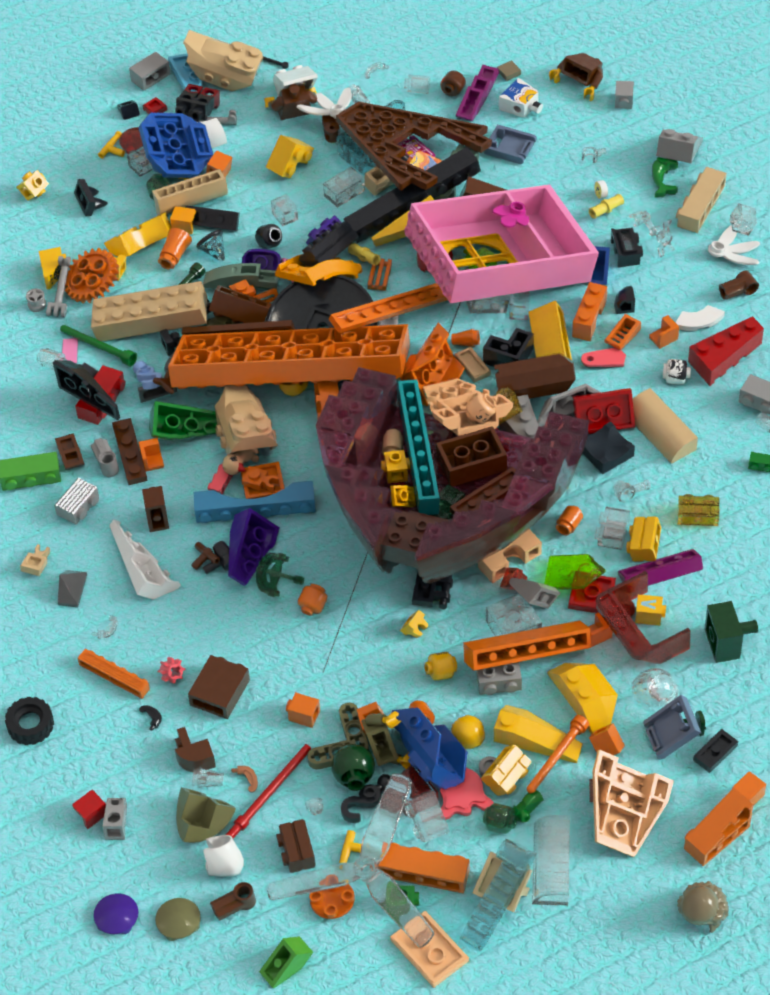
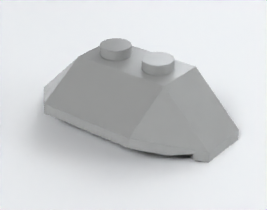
(563, 402)

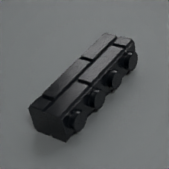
(330, 244)

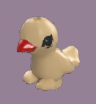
(234, 462)

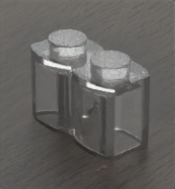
(613, 527)

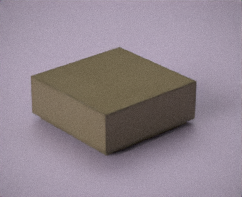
(509, 70)

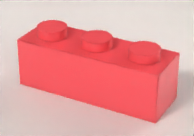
(220, 480)

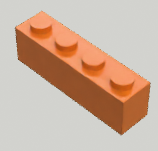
(426, 868)

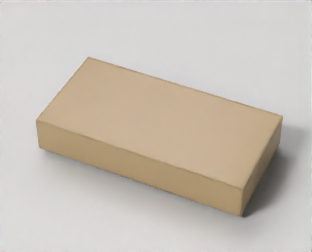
(473, 364)

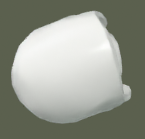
(223, 856)

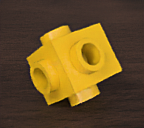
(32, 185)
(395, 466)

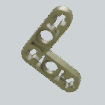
(350, 738)

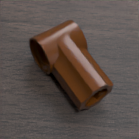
(741, 284)
(231, 902)

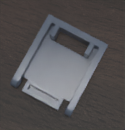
(514, 144)
(669, 727)

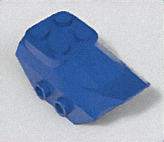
(432, 749)

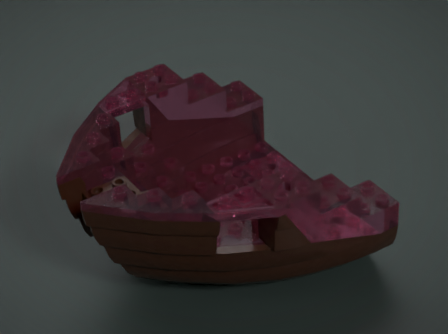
(351, 452)

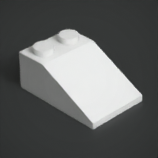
(299, 76)

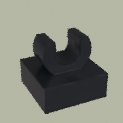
(169, 341)

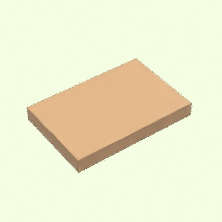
(436, 959)

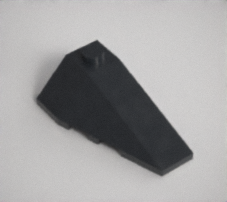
(79, 383)

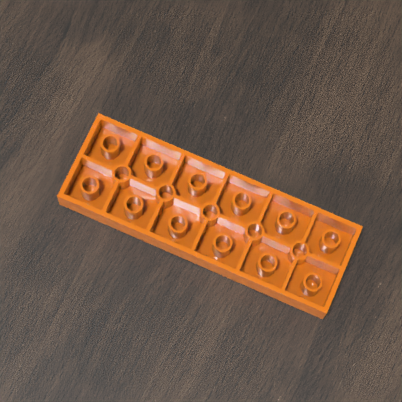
(287, 356)

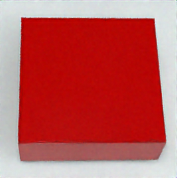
(155, 106)

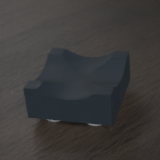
(607, 448)

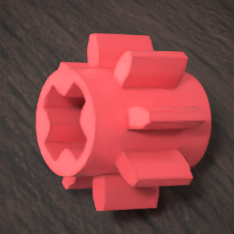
(165, 670)

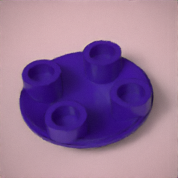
(116, 914)

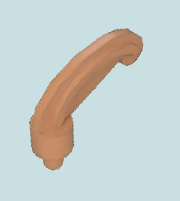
(250, 775)

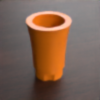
(174, 247)

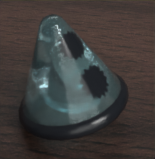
(213, 245)

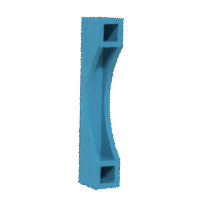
(217, 507)

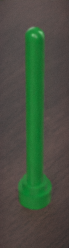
(127, 357)

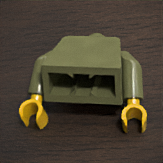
(380, 739)

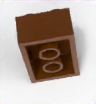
(471, 456)

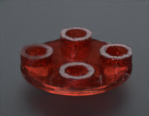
(131, 140)

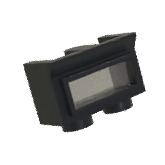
(626, 246)

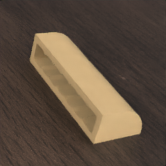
(190, 192)
(663, 426)

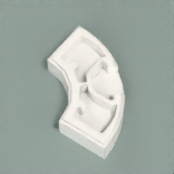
(704, 318)

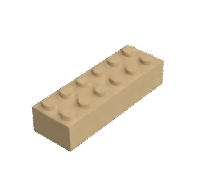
(149, 311)

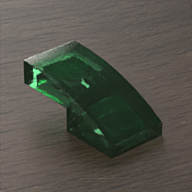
(448, 497)

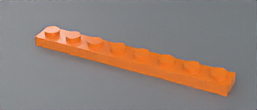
(387, 308)

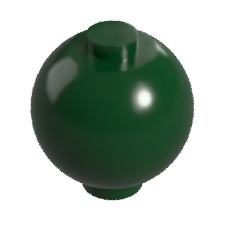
(353, 766)

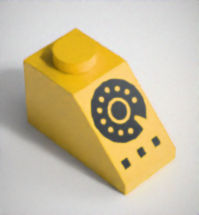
(50, 265)

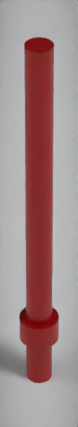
(243, 820)

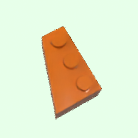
(719, 827)

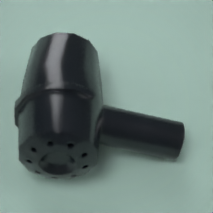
(220, 549)

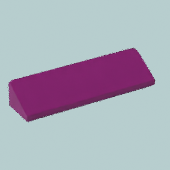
(666, 567)

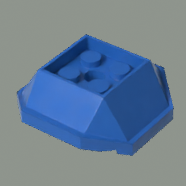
(175, 144)

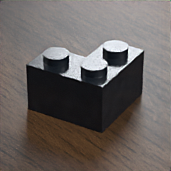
(503, 351)

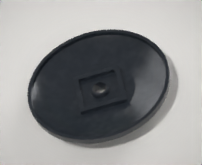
(312, 305)

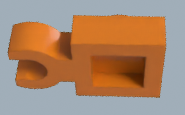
(256, 478)

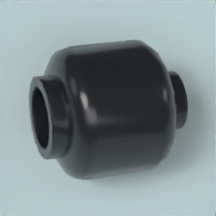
(268, 236)

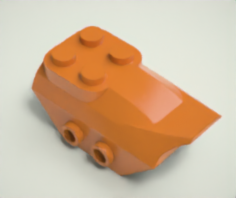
(433, 362)

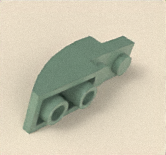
(235, 273)

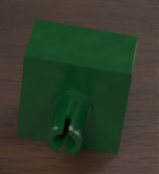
(725, 631)

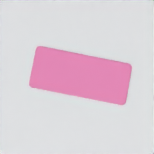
(70, 349)

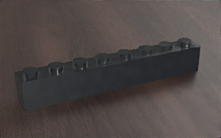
(397, 202)

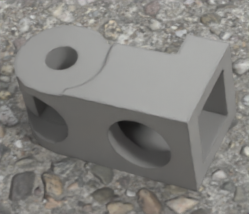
(115, 819)

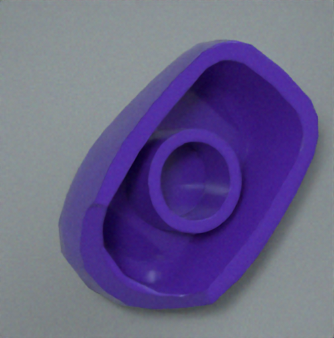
(268, 259)

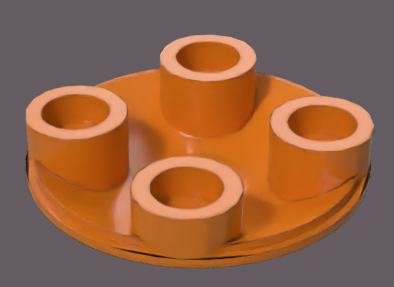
(332, 902)

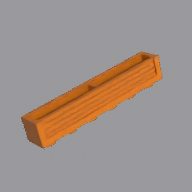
(113, 673)

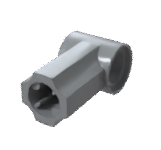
(105, 457)

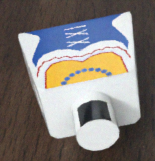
(520, 99)

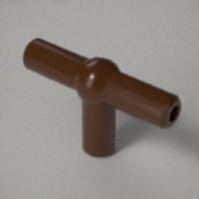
(206, 553)

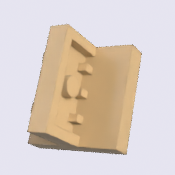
(488, 872)

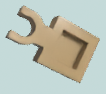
(35, 562)

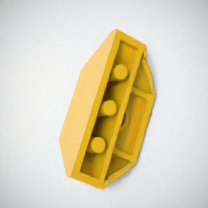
(586, 692)

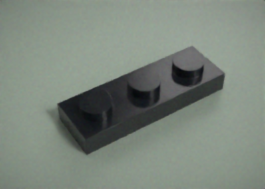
(215, 218)

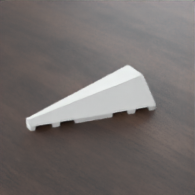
(142, 566)

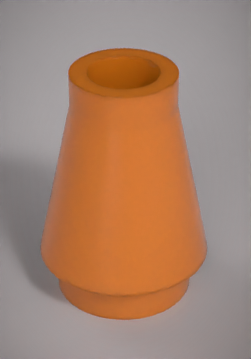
(466, 338)

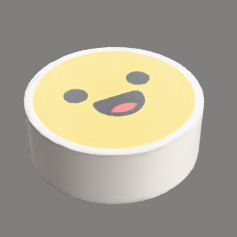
(601, 189)

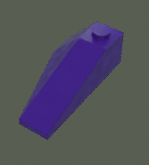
(249, 542)

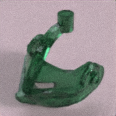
(274, 573)

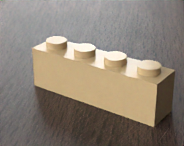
(701, 199)

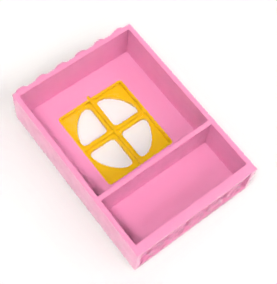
(540, 255)

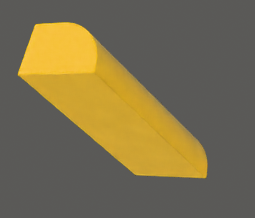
(549, 330)

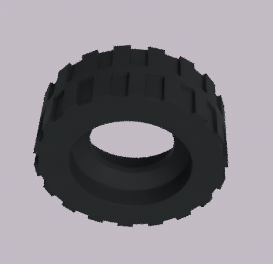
(32, 735)

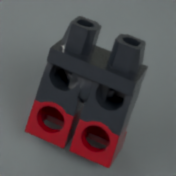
(197, 104)

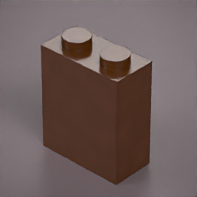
(219, 686)

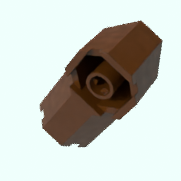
(537, 375)

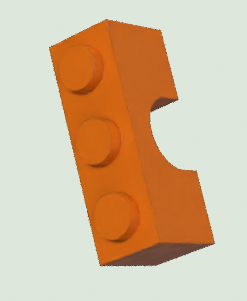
(590, 306)

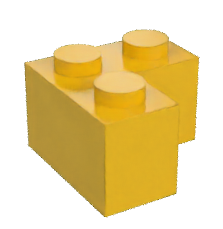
(287, 154)

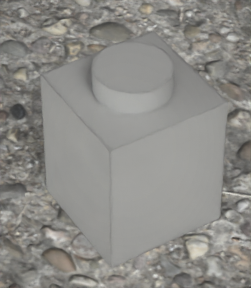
(624, 94)

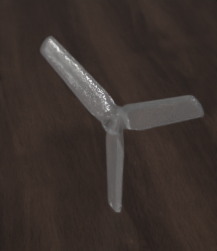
(373, 849)

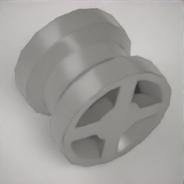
(36, 300)

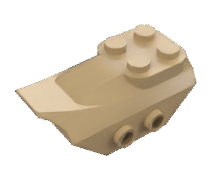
(222, 63)
(242, 421)

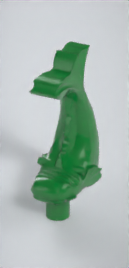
(659, 167)

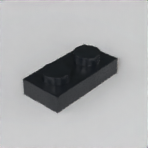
(715, 750)

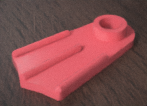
(604, 358)

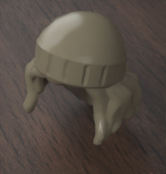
(703, 905)

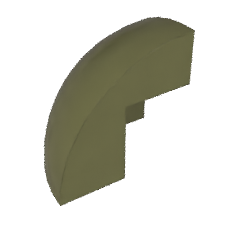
(200, 815)

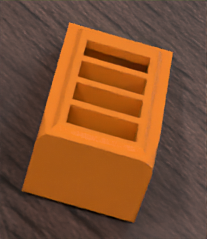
(628, 321)

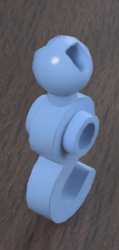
(146, 374)

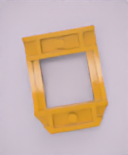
(296, 271)

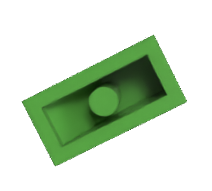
(286, 960)

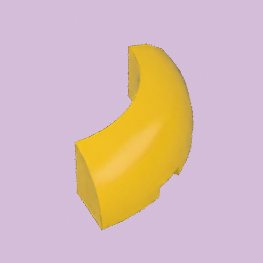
(136, 239)

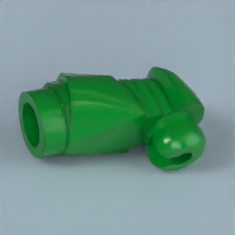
(527, 805)

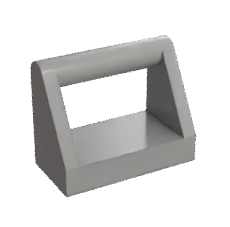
(535, 592)

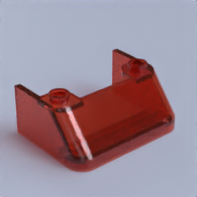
(617, 608)

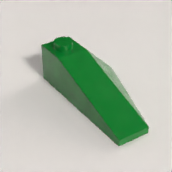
(180, 421)

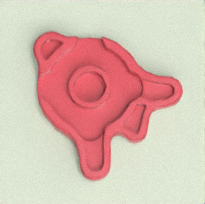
(464, 796)

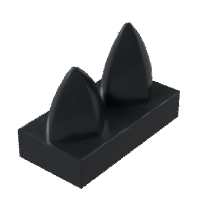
(84, 196)

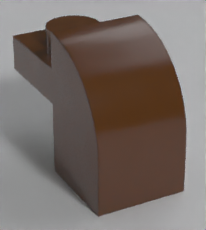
(195, 754)

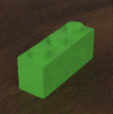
(29, 471)

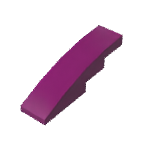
(477, 93)

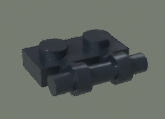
(425, 593)

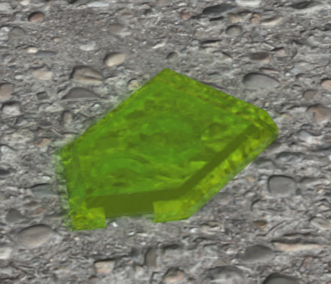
(572, 571)

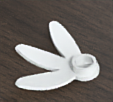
(328, 106)
(730, 252)

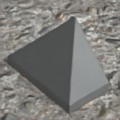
(146, 395)
(71, 587)

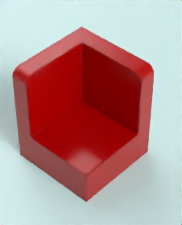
(90, 808)

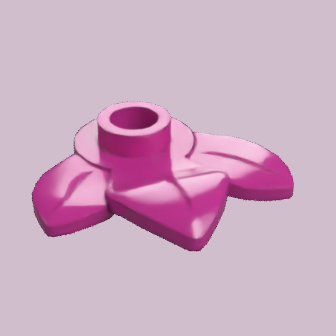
(512, 214)

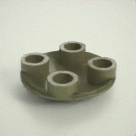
(178, 918)

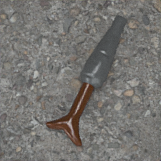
(165, 382)

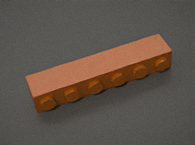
(526, 645)

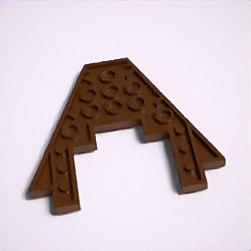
(381, 128)

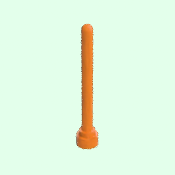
(578, 725)

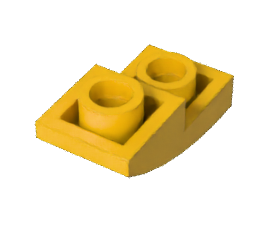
(403, 496)

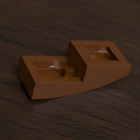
(69, 451)

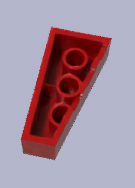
(725, 349)

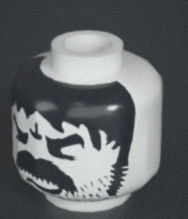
(676, 371)

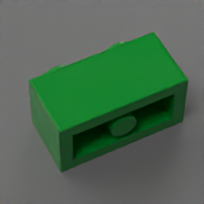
(759, 462)

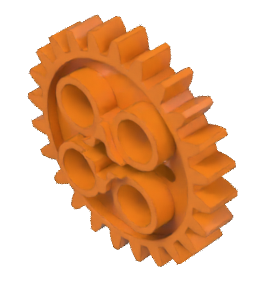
(91, 275)

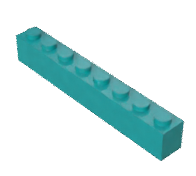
(418, 447)

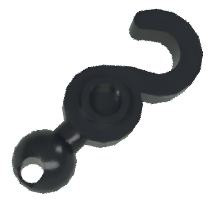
(368, 797)

